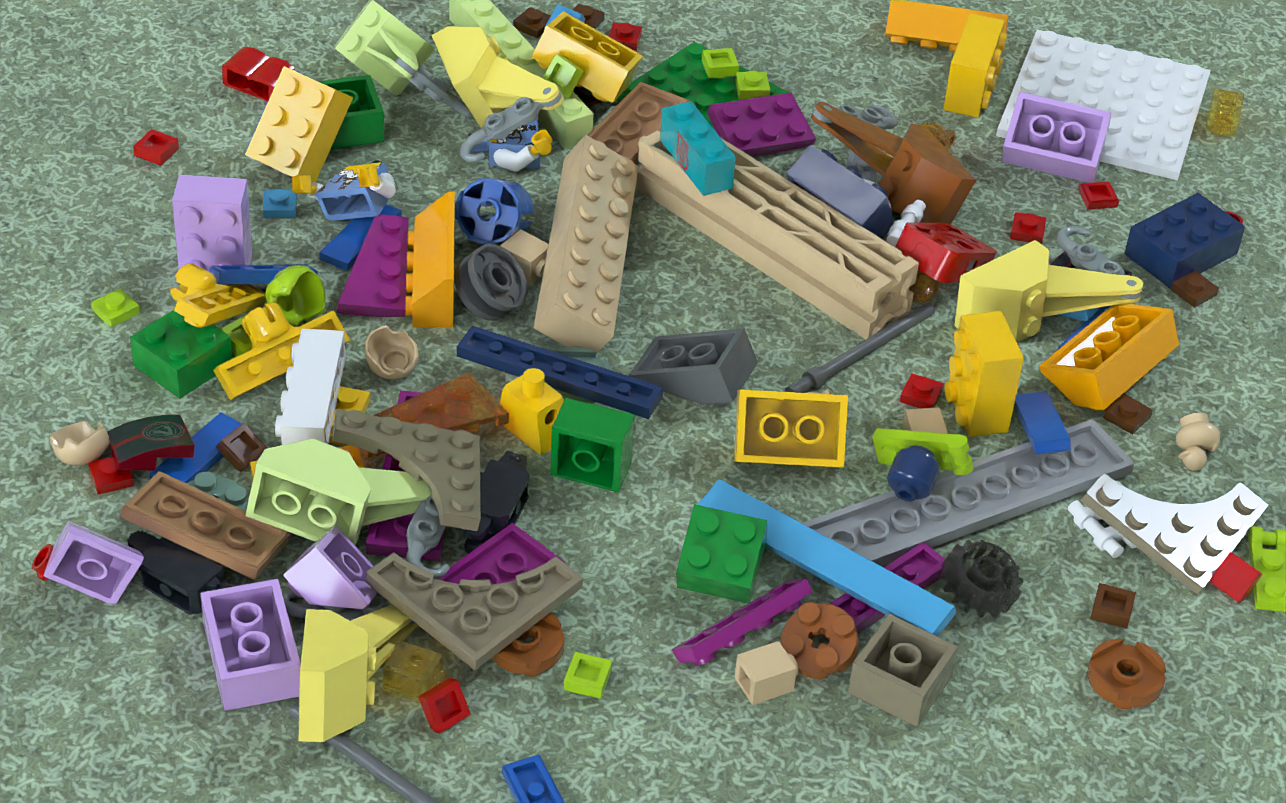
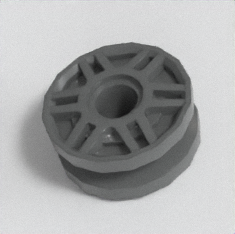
(490, 282)

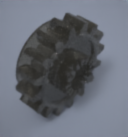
(982, 577)

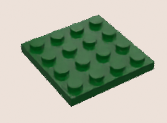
(686, 77)

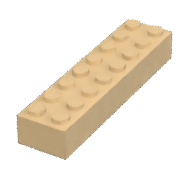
(587, 247)

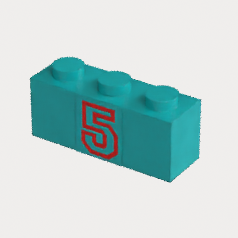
(697, 148)

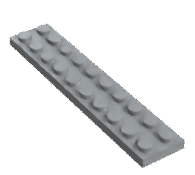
(993, 492)

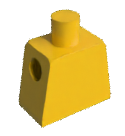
(531, 409)

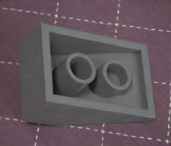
(699, 365)

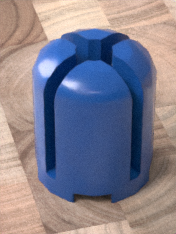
(489, 227)

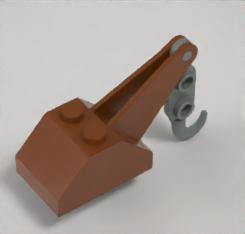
(919, 163)

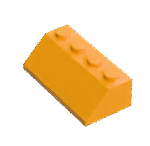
(930, 24)
(432, 266)
(1111, 354)

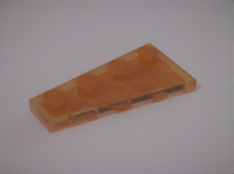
(450, 406)

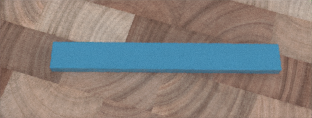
(837, 563)

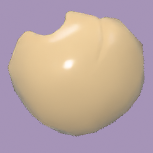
(391, 349)
(79, 443)

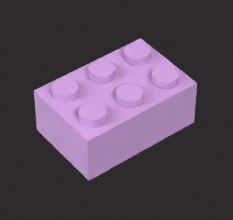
(1056, 137)
(212, 221)
(251, 644)

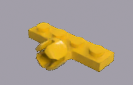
(206, 303)
(271, 348)

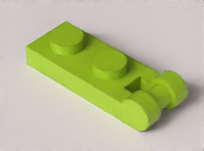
(890, 441)
(1271, 587)

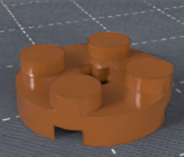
(812, 621)
(537, 656)
(1123, 690)

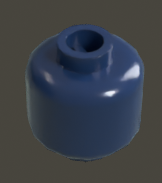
(913, 473)

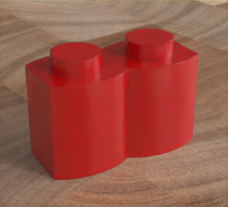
(253, 72)

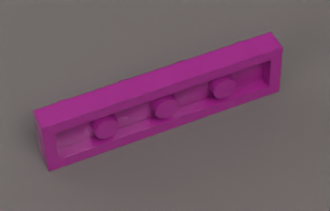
(917, 566)
(732, 628)

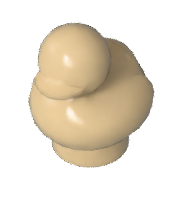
(1194, 438)

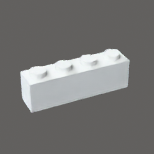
(312, 387)

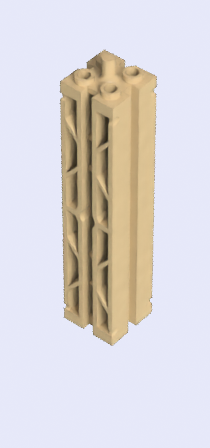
(788, 237)

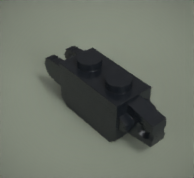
(501, 497)
(176, 572)

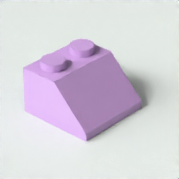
(92, 563)
(332, 573)

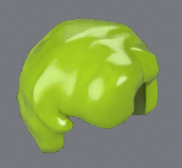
(298, 294)

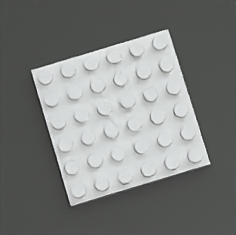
(1148, 97)

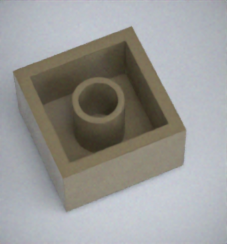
(902, 670)

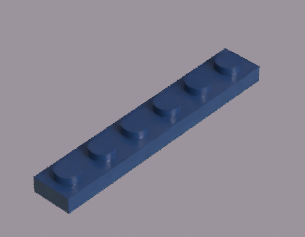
(561, 372)

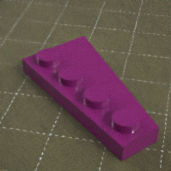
(380, 271)

